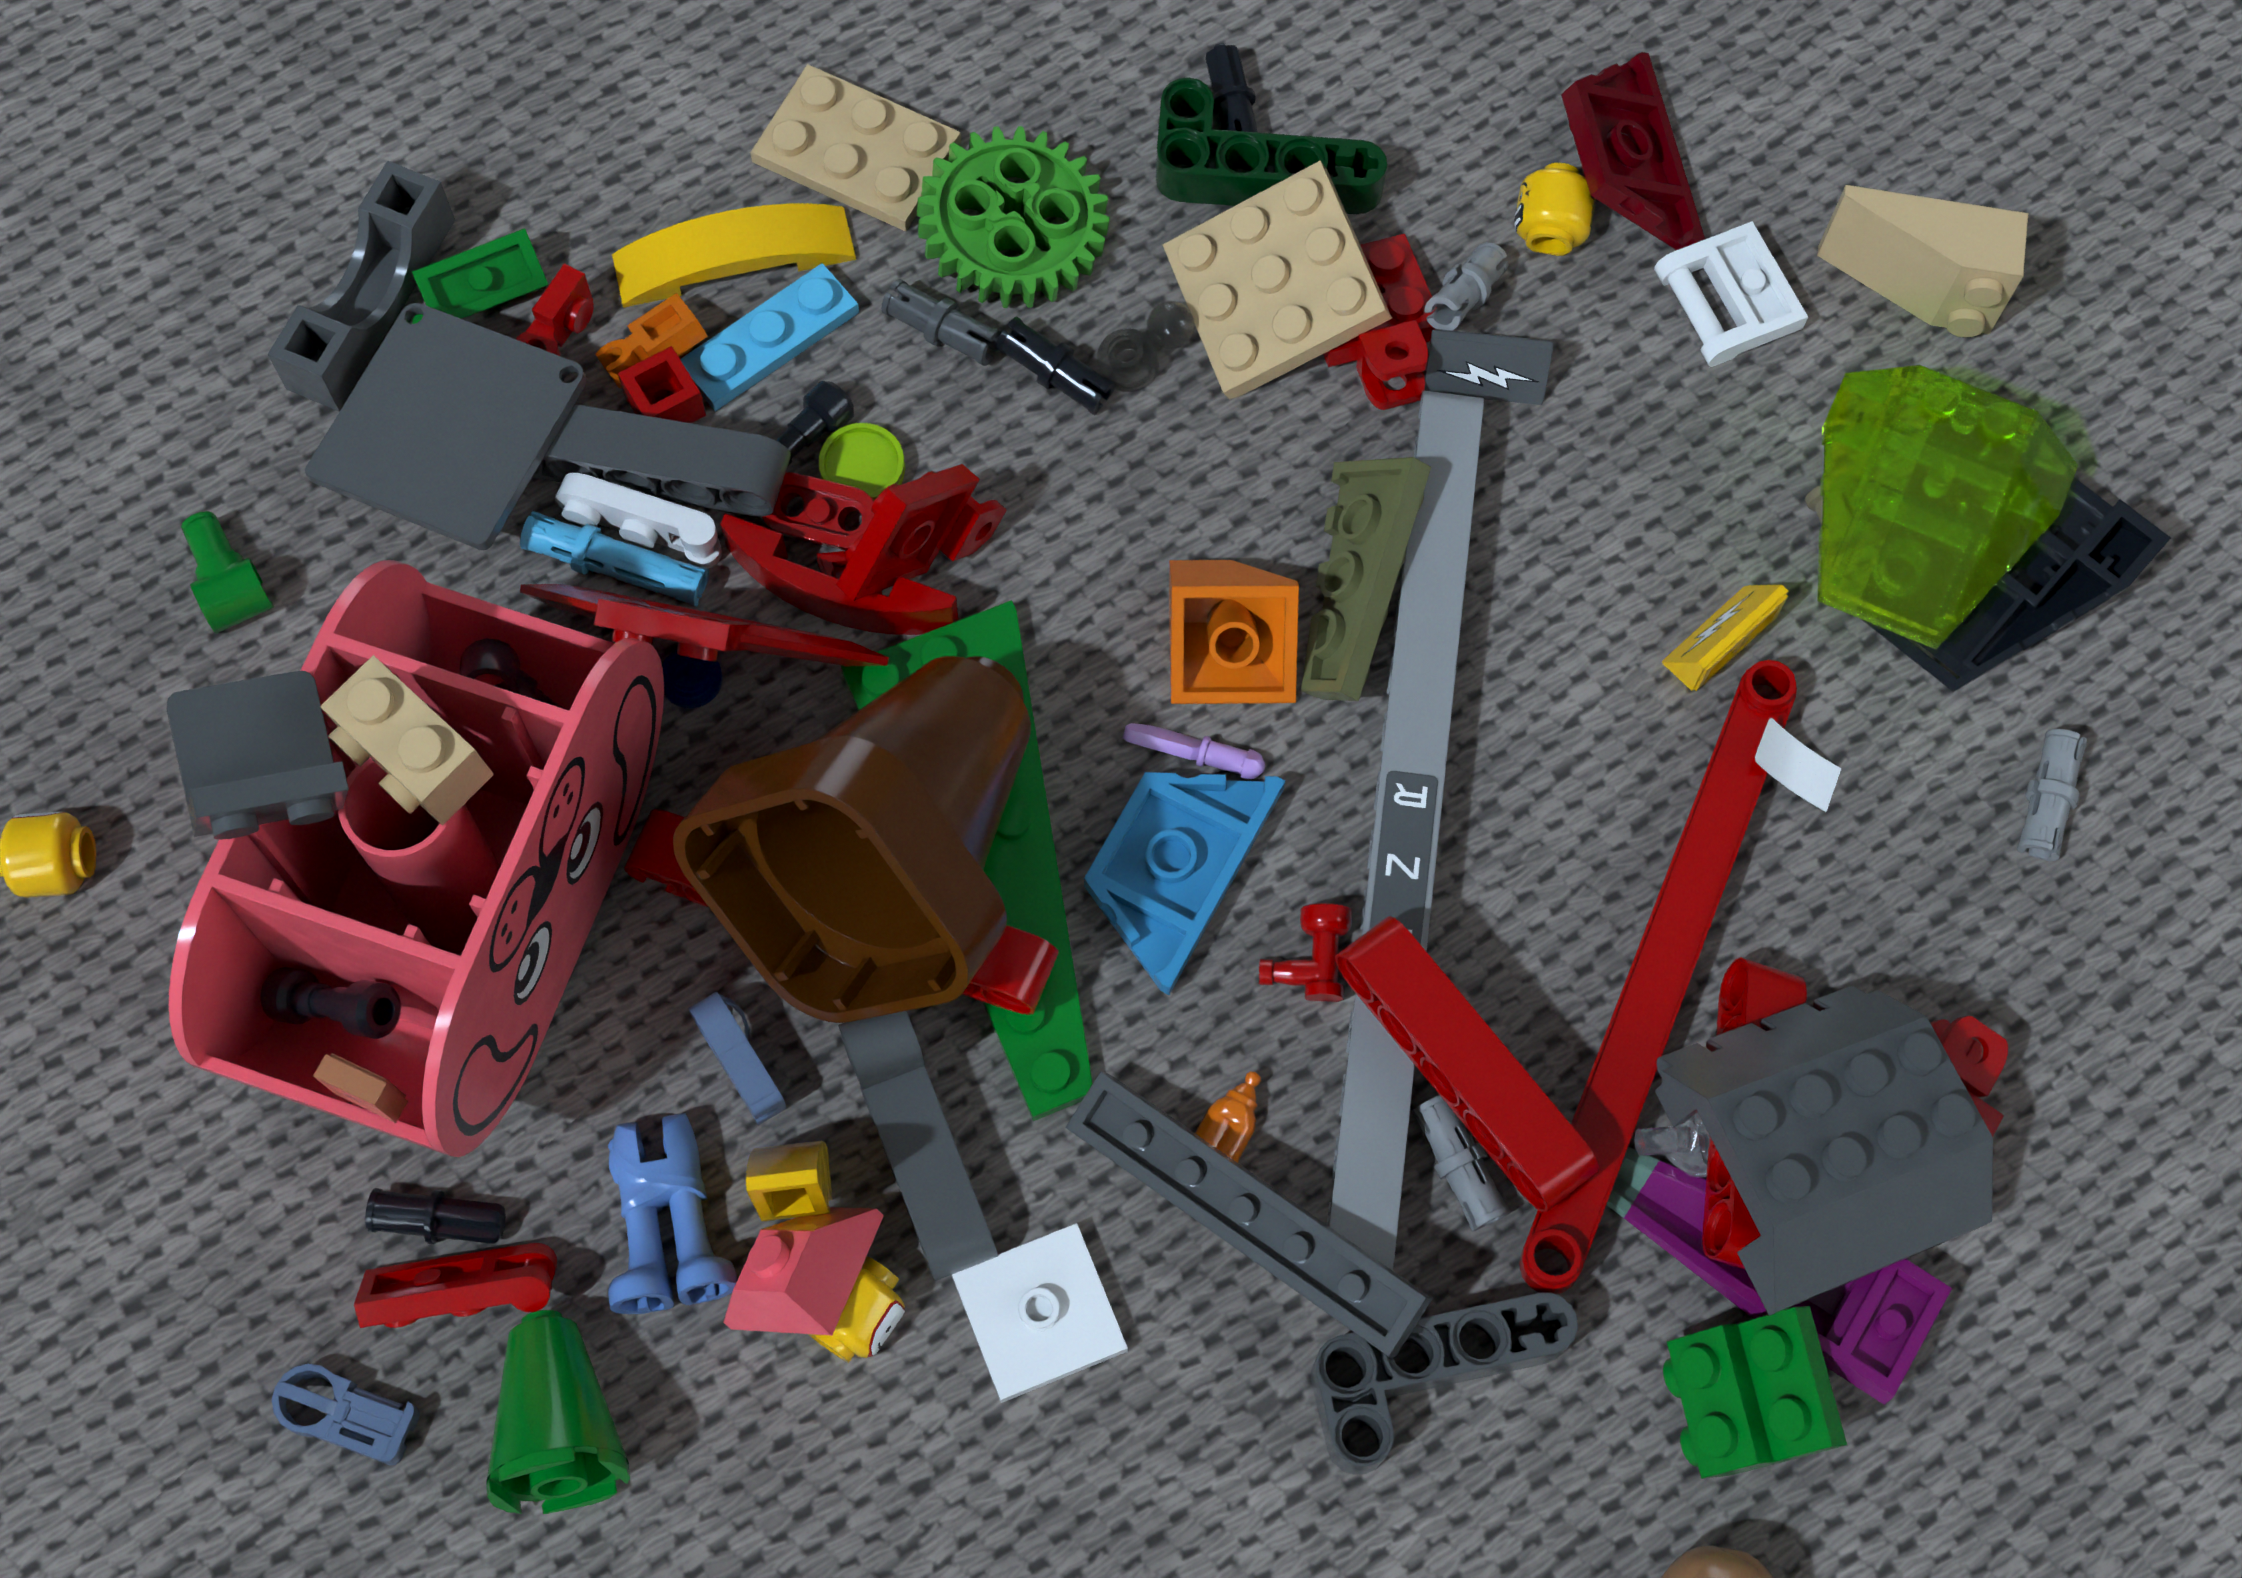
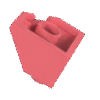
(802, 1272)

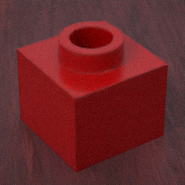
(662, 388)

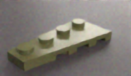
(1367, 550)

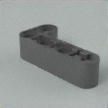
(918, 1143)
(1445, 1366)

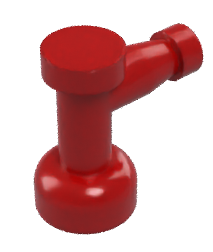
(1320, 974)

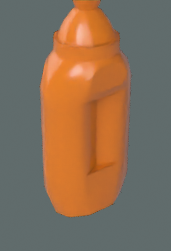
(1232, 1118)

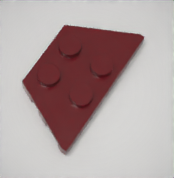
(1632, 150)

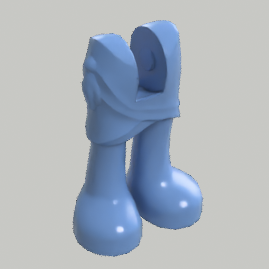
(643, 1193)

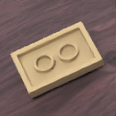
(853, 146)

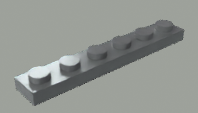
(1249, 1214)

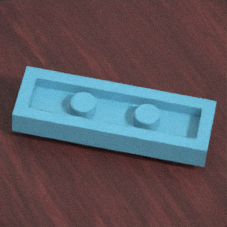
(769, 336)

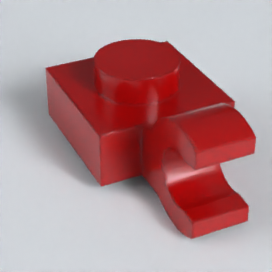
(560, 310)

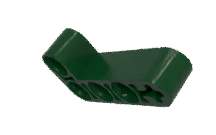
(1266, 155)

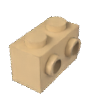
(407, 739)

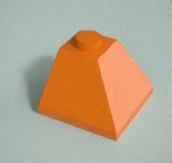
(1231, 633)

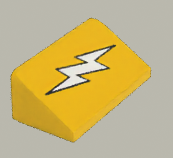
(1725, 634)

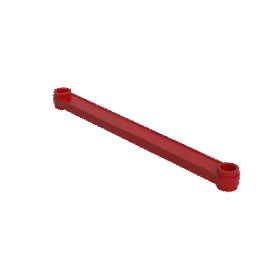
(1662, 971)

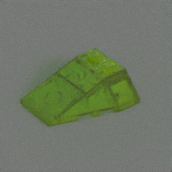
(1930, 497)

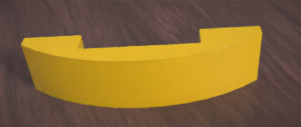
(731, 245)

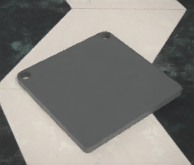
(447, 425)

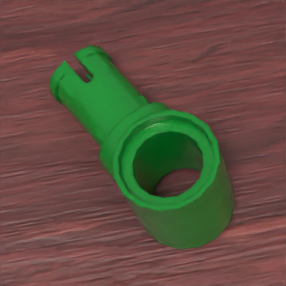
(226, 584)

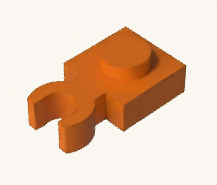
(661, 327)

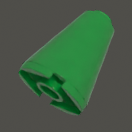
(552, 1422)

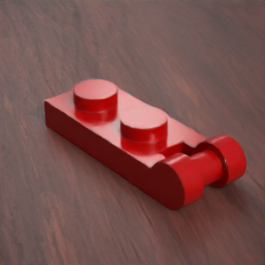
(457, 1285)

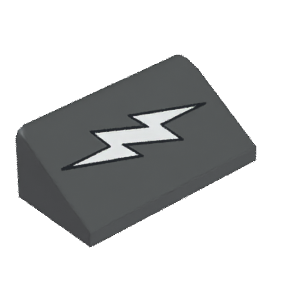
(1488, 366)

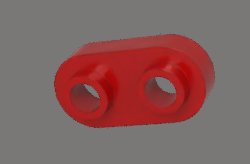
(823, 511)

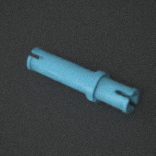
(590, 550)

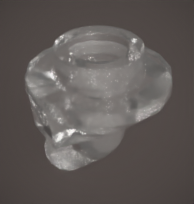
(1684, 1145)

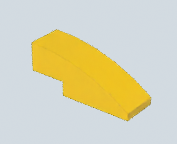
(789, 1180)

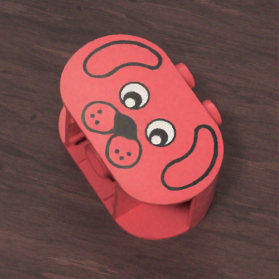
(457, 917)

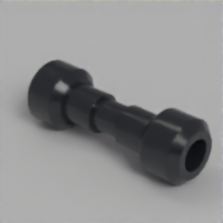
(824, 410)
(363, 1008)

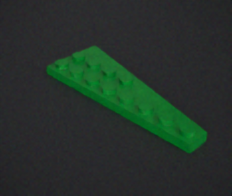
(1050, 1046)

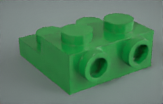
(1753, 1393)

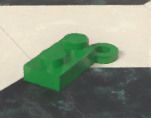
(481, 277)

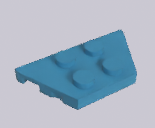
(1175, 862)

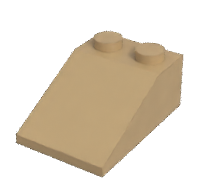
(1929, 255)

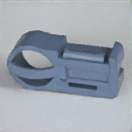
(737, 1055)
(353, 1419)

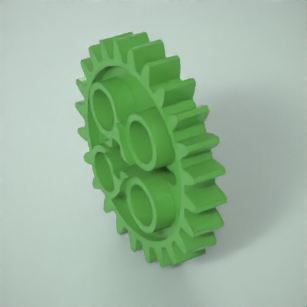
(1012, 217)

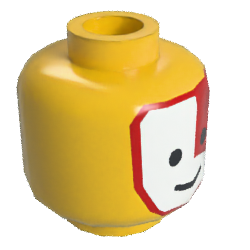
(46, 854)
(868, 1314)

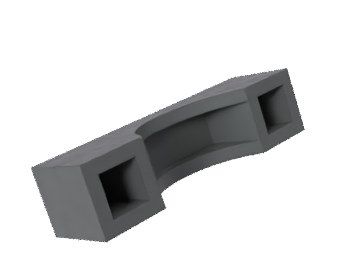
(332, 343)

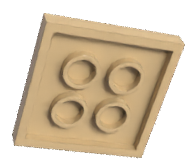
(1276, 281)

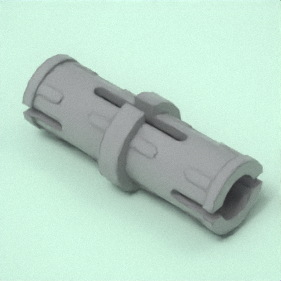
(1466, 287)
(2052, 794)
(1461, 1163)

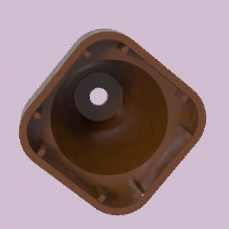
(866, 851)

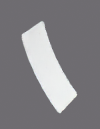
(1797, 766)

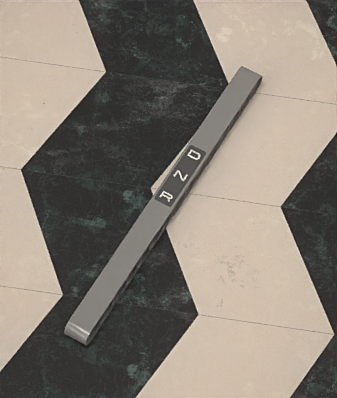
(1408, 814)

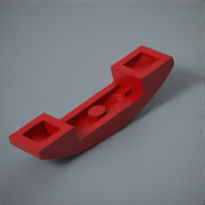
(907, 610)

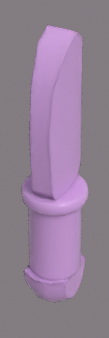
(1205, 752)

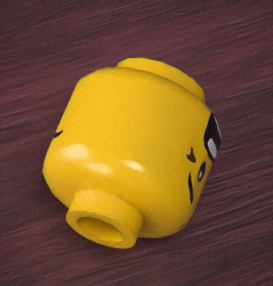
(1554, 209)

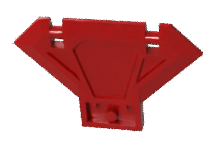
(698, 631)

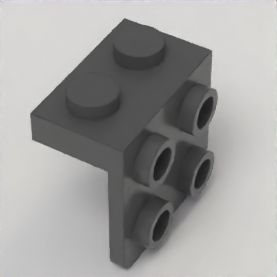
(255, 755)

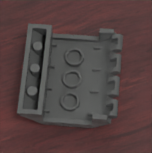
(1837, 1138)

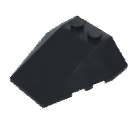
(2064, 574)

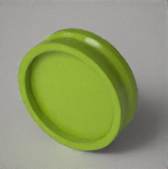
(862, 458)

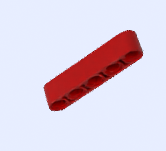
(1745, 997)
(1467, 1064)

